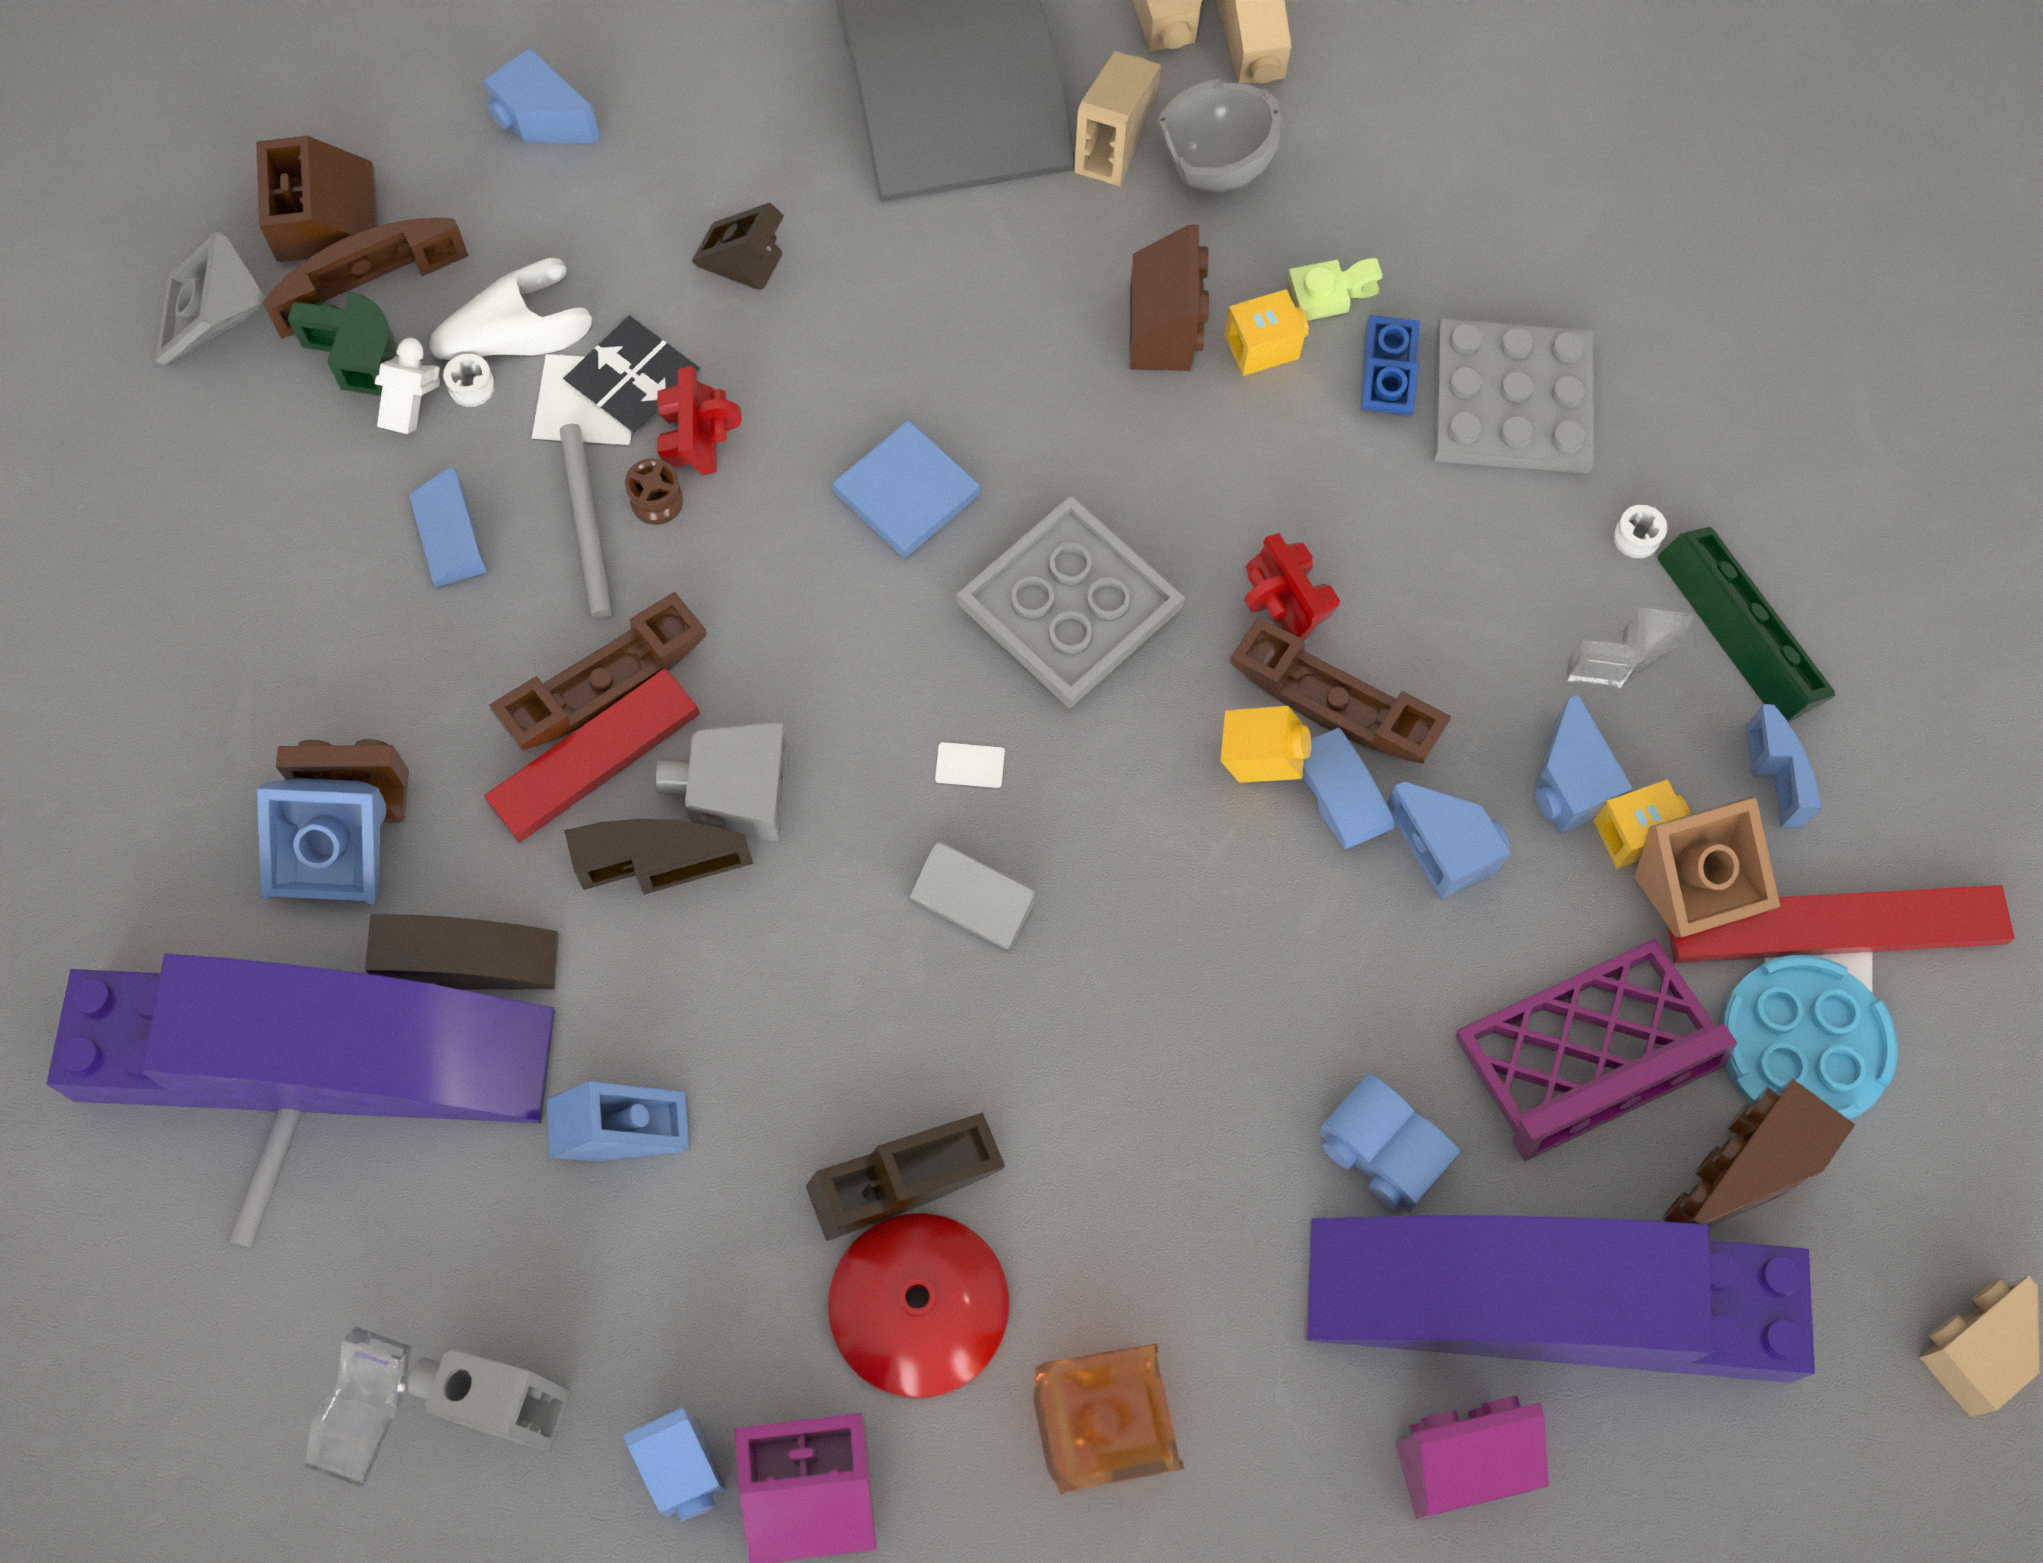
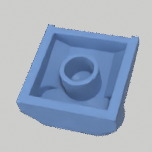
(320, 839)

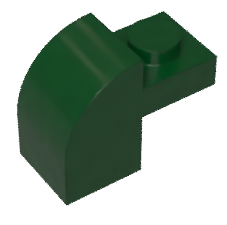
(354, 336)

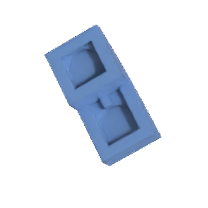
(1778, 753)
(1345, 790)

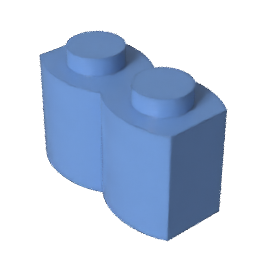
(1387, 1143)

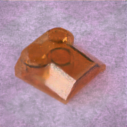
(1104, 1419)

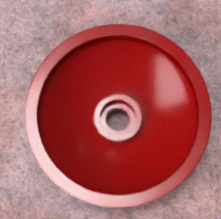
(928, 1347)

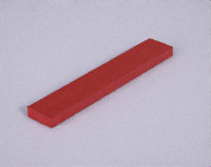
(1857, 925)

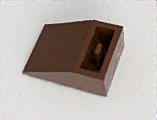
(1772, 1150)

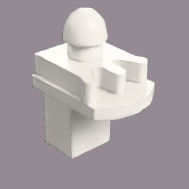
(403, 384)

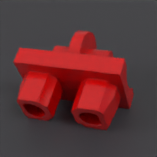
(701, 418)
(1285, 590)

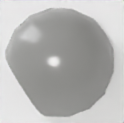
(1221, 134)

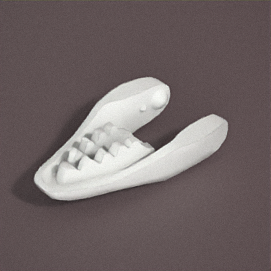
(503, 325)

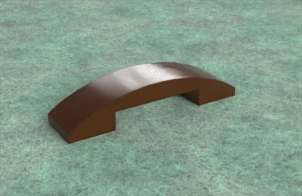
(362, 258)
(1335, 698)
(569, 700)

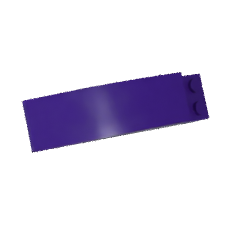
(298, 1041)
(1563, 1293)

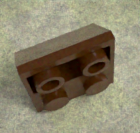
(312, 195)
(1168, 302)

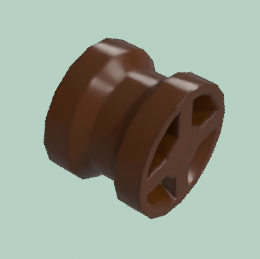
(649, 478)

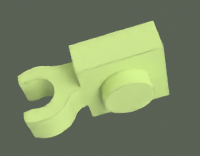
(1326, 290)

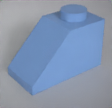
(539, 103)
(1577, 770)
(1448, 837)
(616, 1122)
(676, 1464)

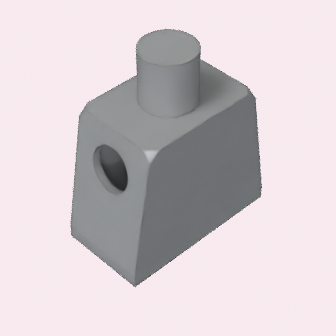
(732, 778)
(490, 1397)

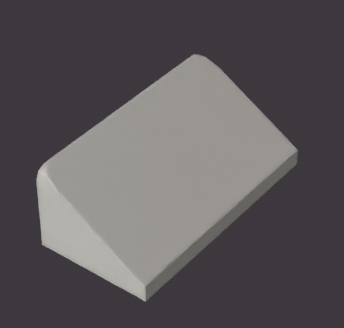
(973, 895)

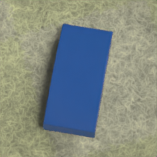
(1390, 365)

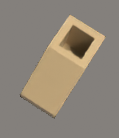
(1990, 1350)

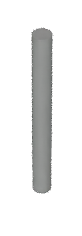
(586, 522)
(265, 1177)

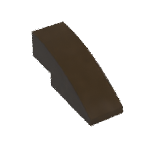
(654, 850)
(461, 952)
(903, 1175)

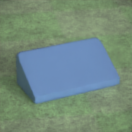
(447, 529)

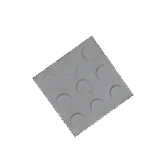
(1514, 396)
(1070, 601)

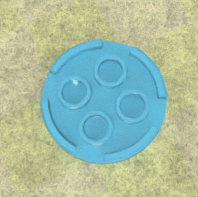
(1813, 1026)

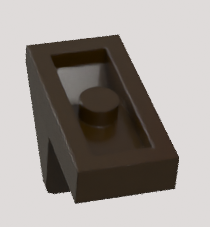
(742, 246)

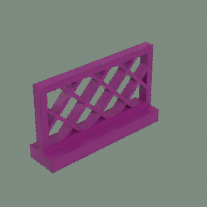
(1617, 1091)

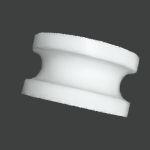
(483, 383)
(1650, 519)

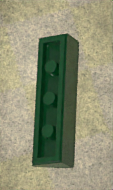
(1744, 623)

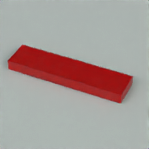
(592, 755)

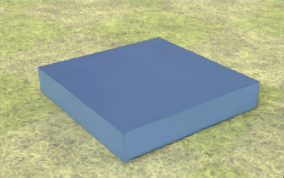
(906, 489)

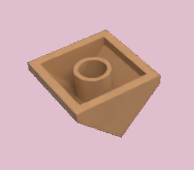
(1708, 868)

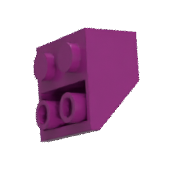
(1475, 1459)
(805, 1488)

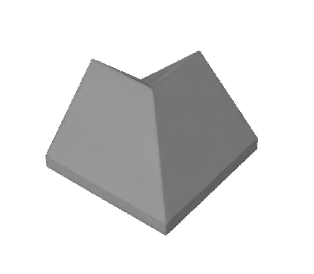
(205, 298)

